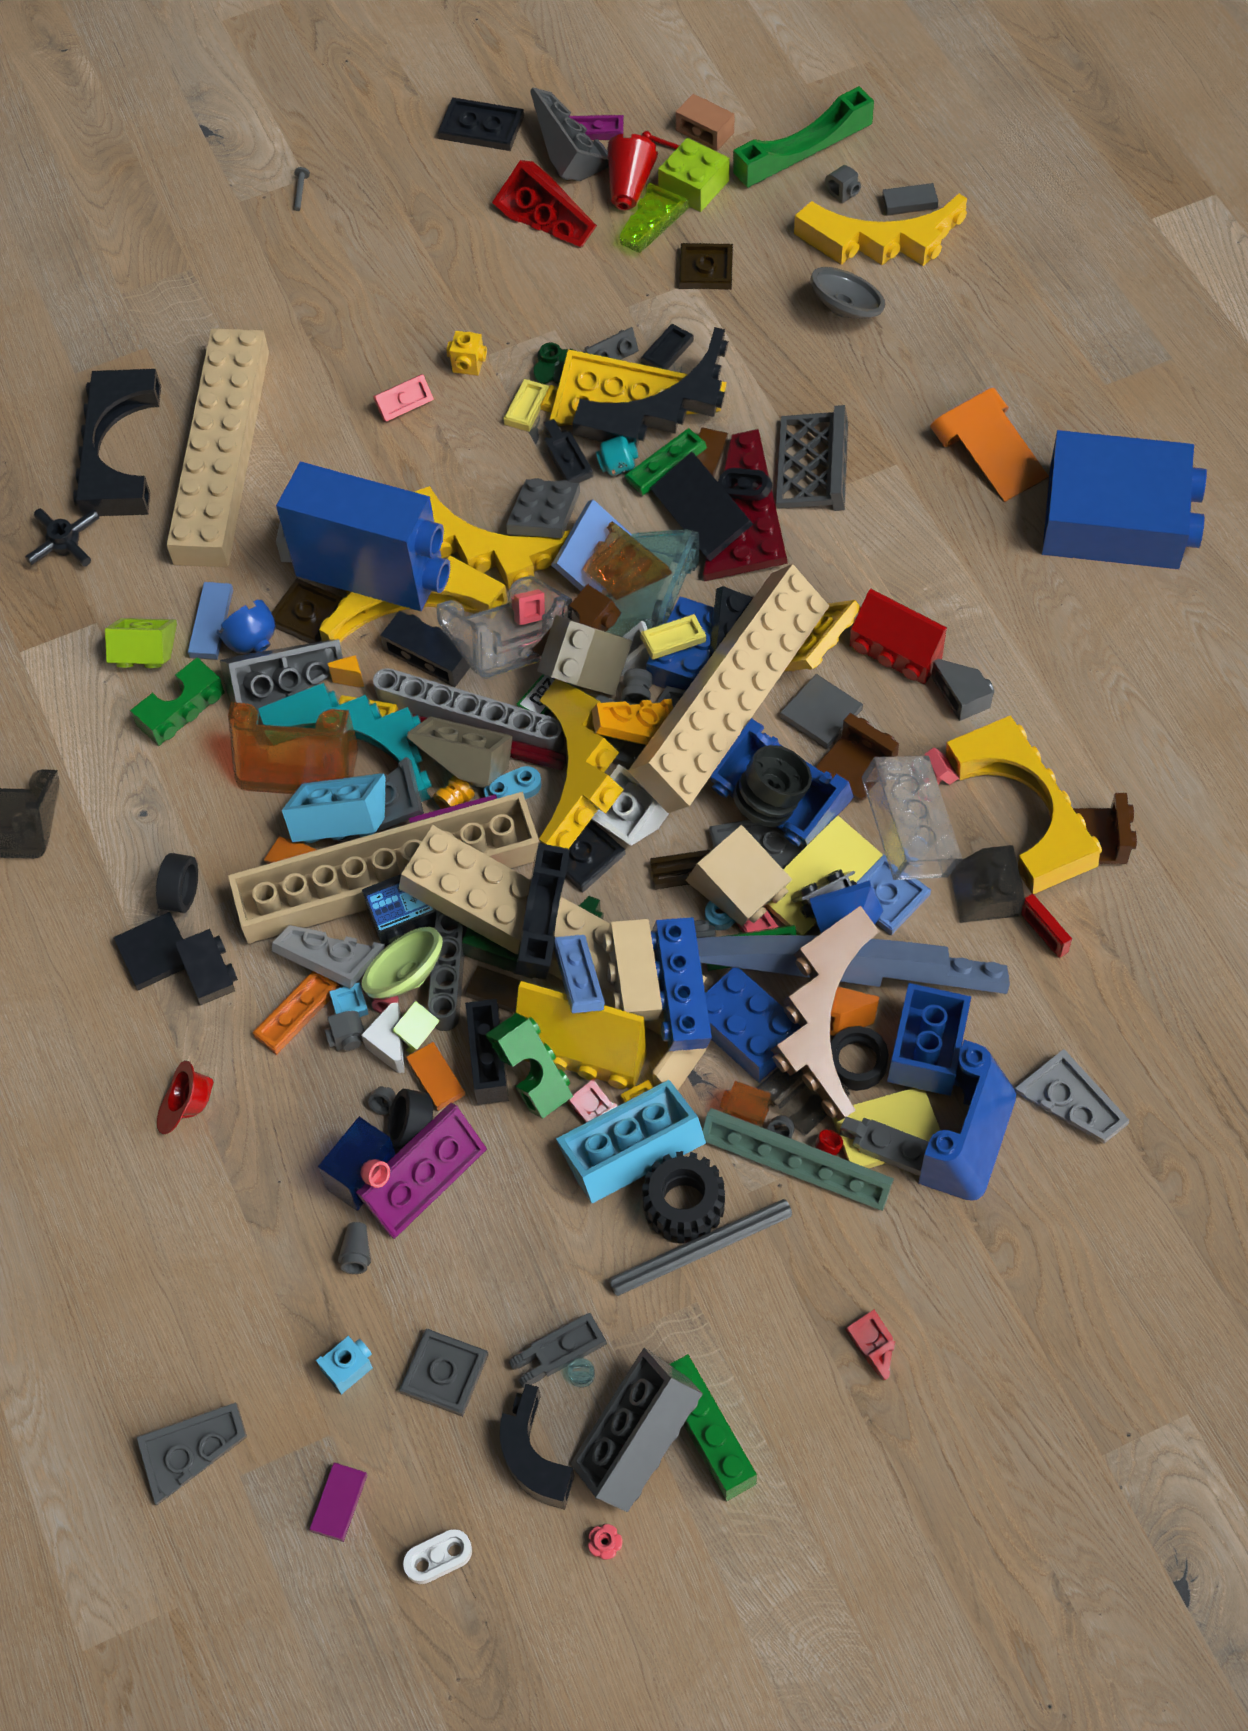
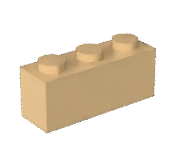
(633, 968)

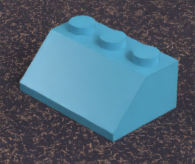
(336, 808)

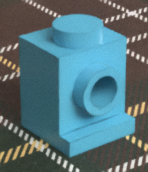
(347, 1374)

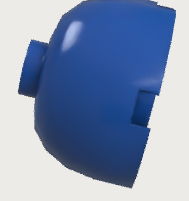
(248, 629)

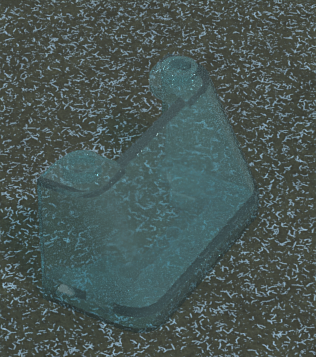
(655, 602)

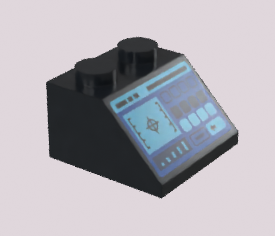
(395, 911)

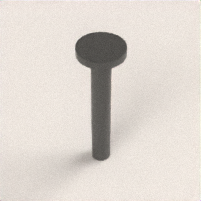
(301, 173)

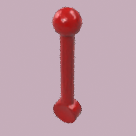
(661, 141)

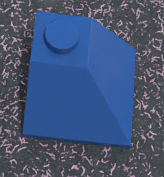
(837, 904)

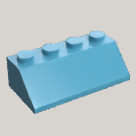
(630, 1140)

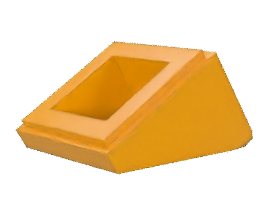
(346, 672)

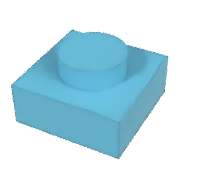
(349, 1000)

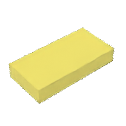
(526, 405)
(673, 637)

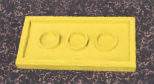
(832, 849)

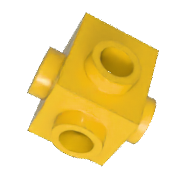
(466, 353)

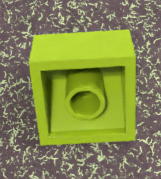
(140, 642)

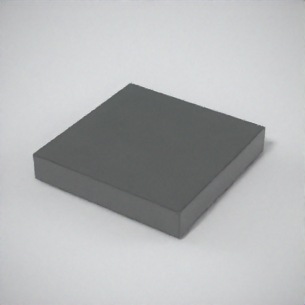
(820, 710)
(444, 1372)

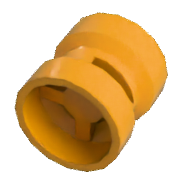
(454, 794)

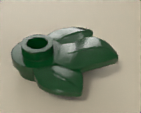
(550, 363)

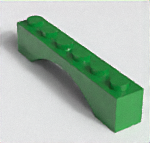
(843, 118)

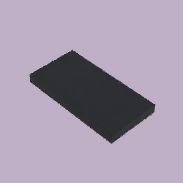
(701, 505)

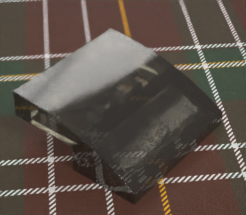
(794, 1099)

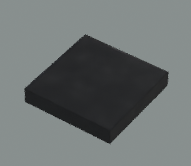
(592, 856)
(151, 950)

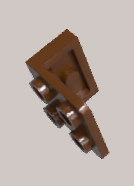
(856, 751)
(1112, 829)

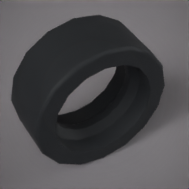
(177, 882)
(862, 1036)
(408, 1116)

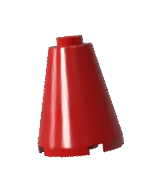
(629, 168)

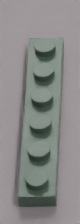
(797, 1159)

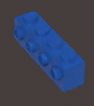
(681, 985)

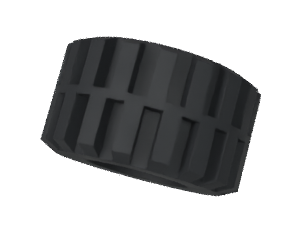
(678, 1172)

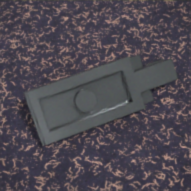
(886, 1143)

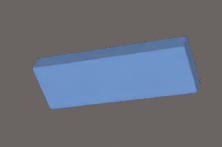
(210, 615)
(578, 974)

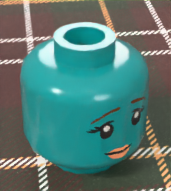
(617, 455)

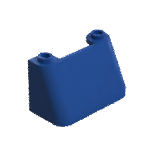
(817, 808)
(965, 1161)

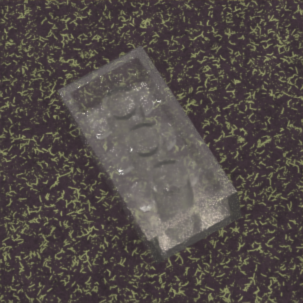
(911, 817)

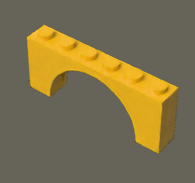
(1005, 752)

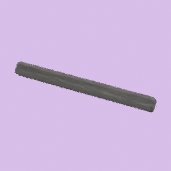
(700, 1247)

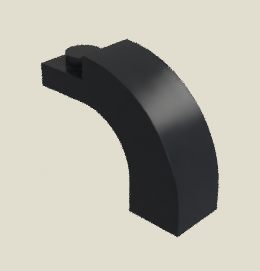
(538, 1477)

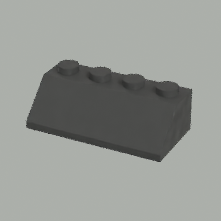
(635, 1430)

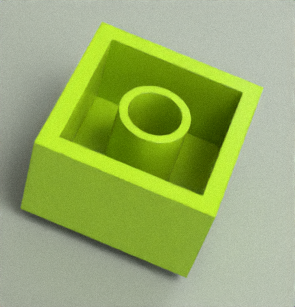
(694, 173)

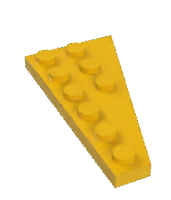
(607, 381)

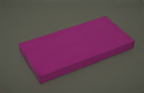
(423, 1170)

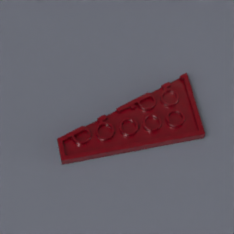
(763, 542)

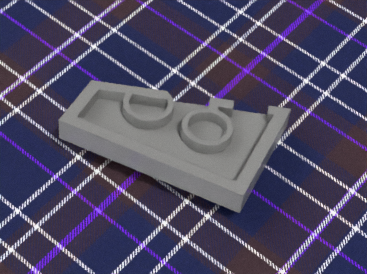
(330, 957)
(1073, 1097)

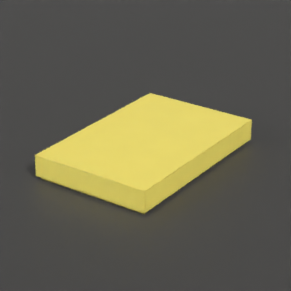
(904, 1110)

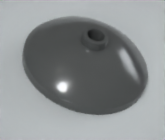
(846, 293)

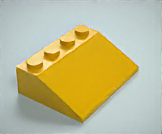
(593, 1043)

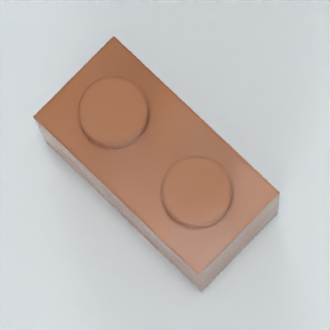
(705, 122)

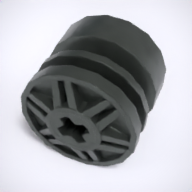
(772, 785)

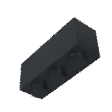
(424, 648)
(487, 1069)

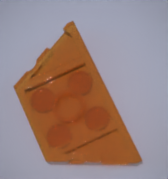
(623, 564)

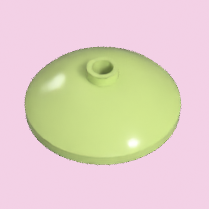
(403, 964)

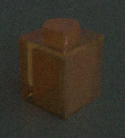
(746, 1103)

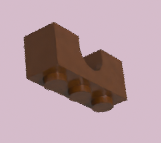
(592, 610)

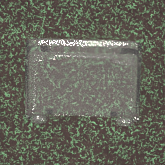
(492, 639)

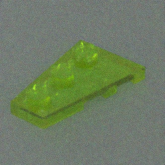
(652, 218)

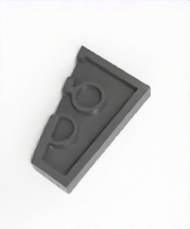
(401, 797)
(188, 1447)

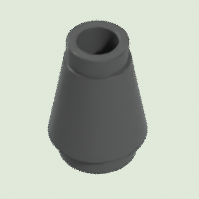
(355, 1249)

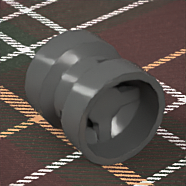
(637, 686)

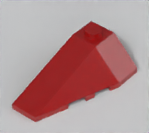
(540, 202)

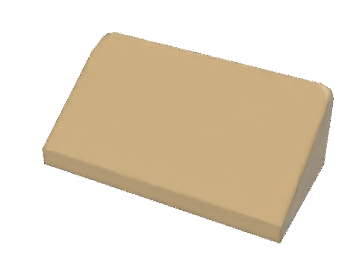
(676, 1066)

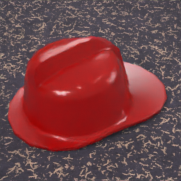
(184, 1098)

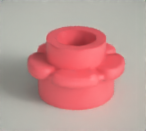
(610, 1549)

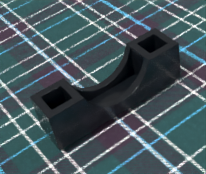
(541, 911)

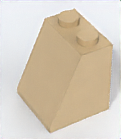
(740, 877)

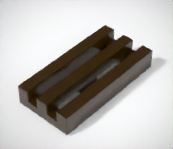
(674, 864)

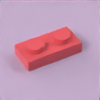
(403, 397)

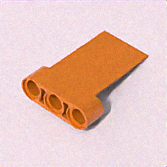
(992, 443)

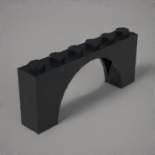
(111, 398)

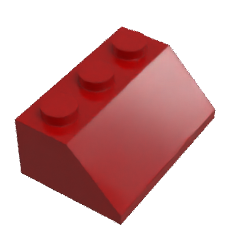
(897, 636)

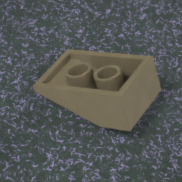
(584, 655)
(464, 750)

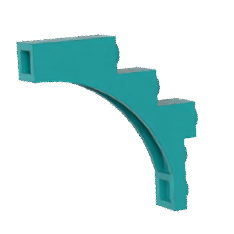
(385, 732)

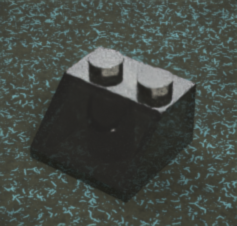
(988, 885)

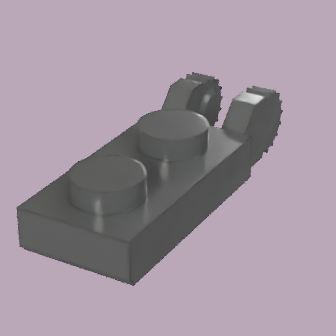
(560, 1349)

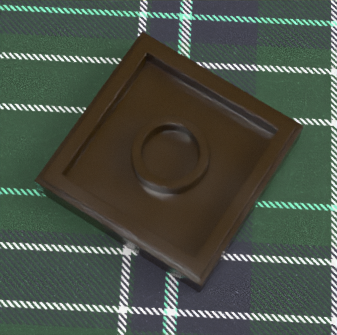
(706, 266)
(304, 610)

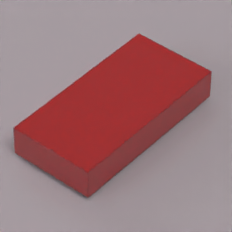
(1046, 926)

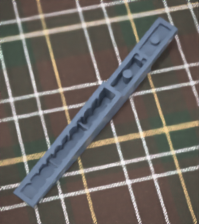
(872, 962)

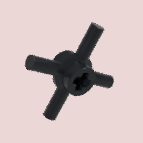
(62, 537)

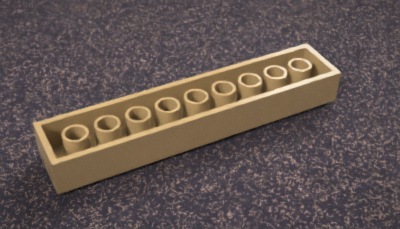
(218, 448)
(728, 689)
(331, 879)
(494, 901)

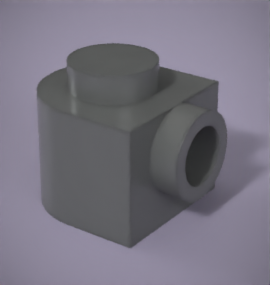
(843, 183)
(345, 1031)

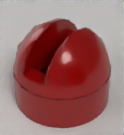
(829, 1142)

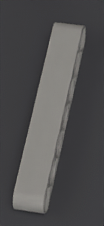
(459, 701)

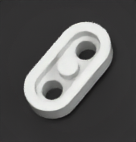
(436, 1554)

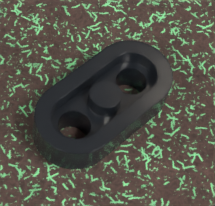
(747, 483)

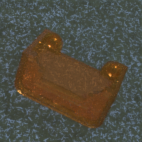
(285, 757)

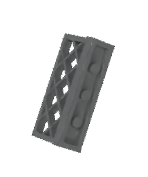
(835, 465)

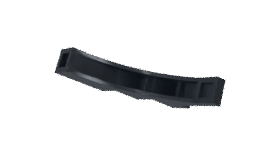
(696, 393)

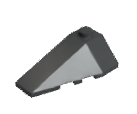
(566, 142)
(278, 673)

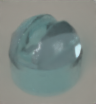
(581, 1378)

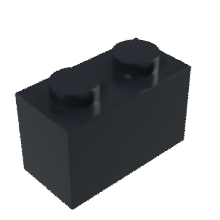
(206, 966)

